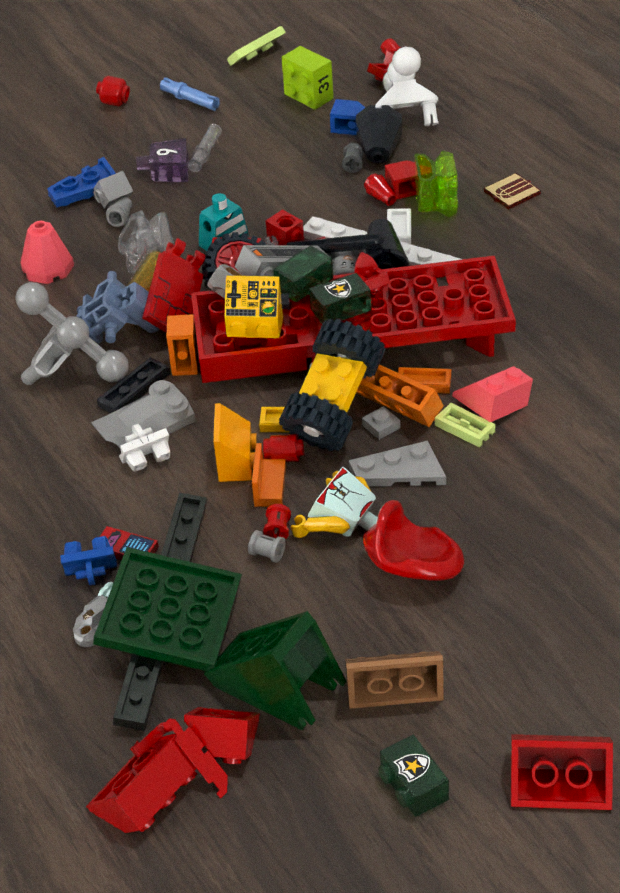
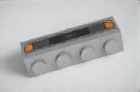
(262, 259)

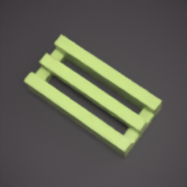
(462, 428)

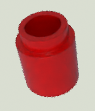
(283, 447)

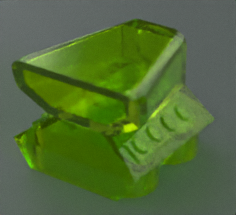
(436, 183)

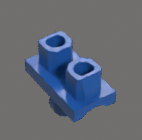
(88, 563)

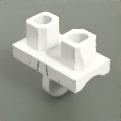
(142, 443)

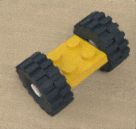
(341, 361)

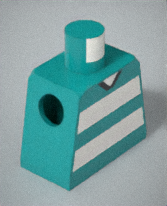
(220, 219)

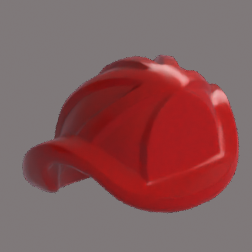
(409, 549)

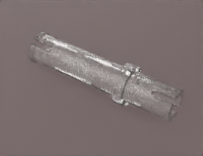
(204, 147)

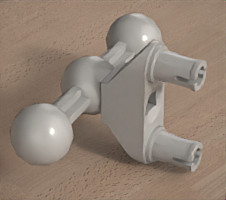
(64, 336)

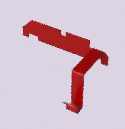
(192, 748)

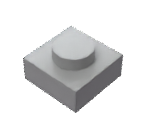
(381, 423)

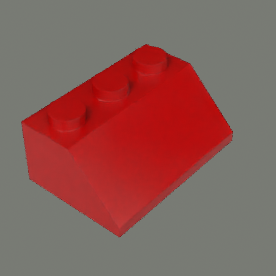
(561, 772)
(144, 786)

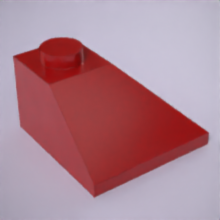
(225, 732)

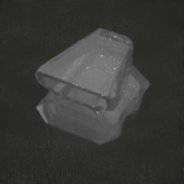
(142, 237)

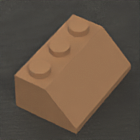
(394, 679)

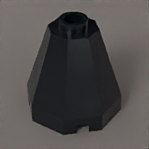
(378, 131)

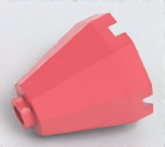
(45, 254)

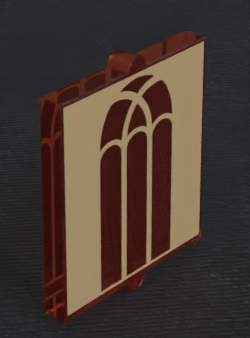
(512, 191)

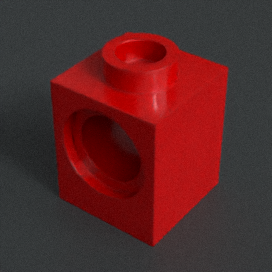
(285, 228)

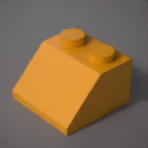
(233, 445)

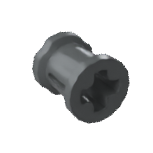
(352, 158)

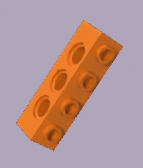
(402, 395)

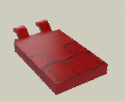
(173, 284)

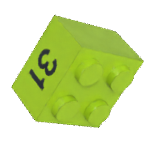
(307, 77)

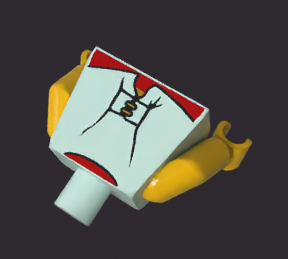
(339, 507)

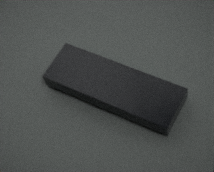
(133, 385)

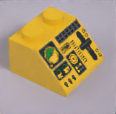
(253, 306)

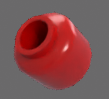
(113, 91)

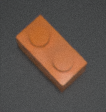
(182, 345)

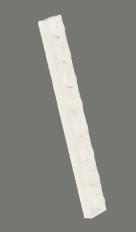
(318, 228)

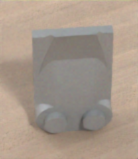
(159, 409)

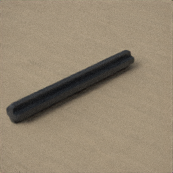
(345, 243)

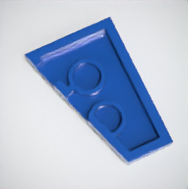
(79, 187)

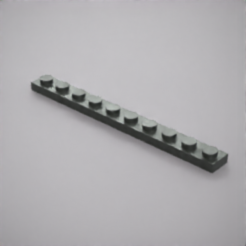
(142, 671)

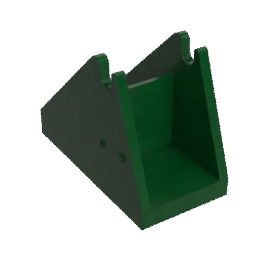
(273, 663)

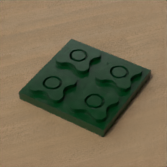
(168, 609)

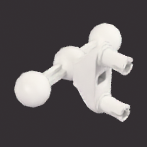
(403, 89)

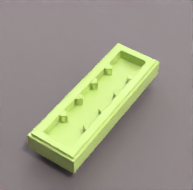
(250, 50)

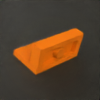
(267, 479)

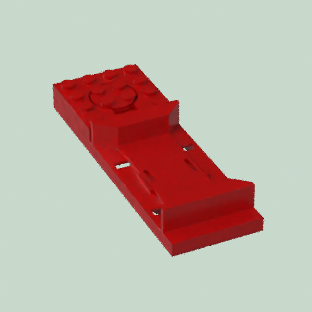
(402, 312)

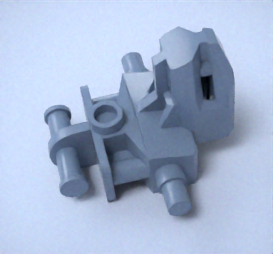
(113, 308)

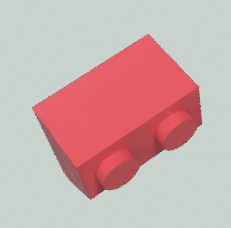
(497, 394)

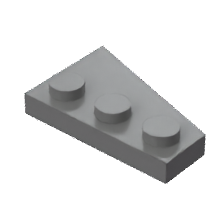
(403, 464)

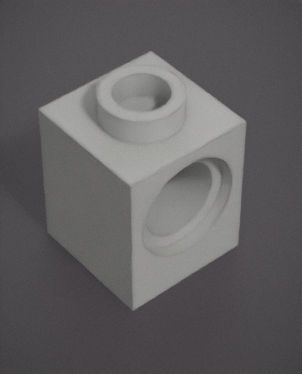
(112, 189)

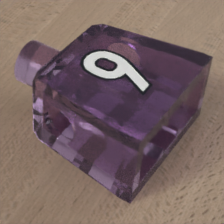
(166, 161)

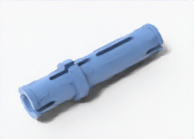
(195, 96)

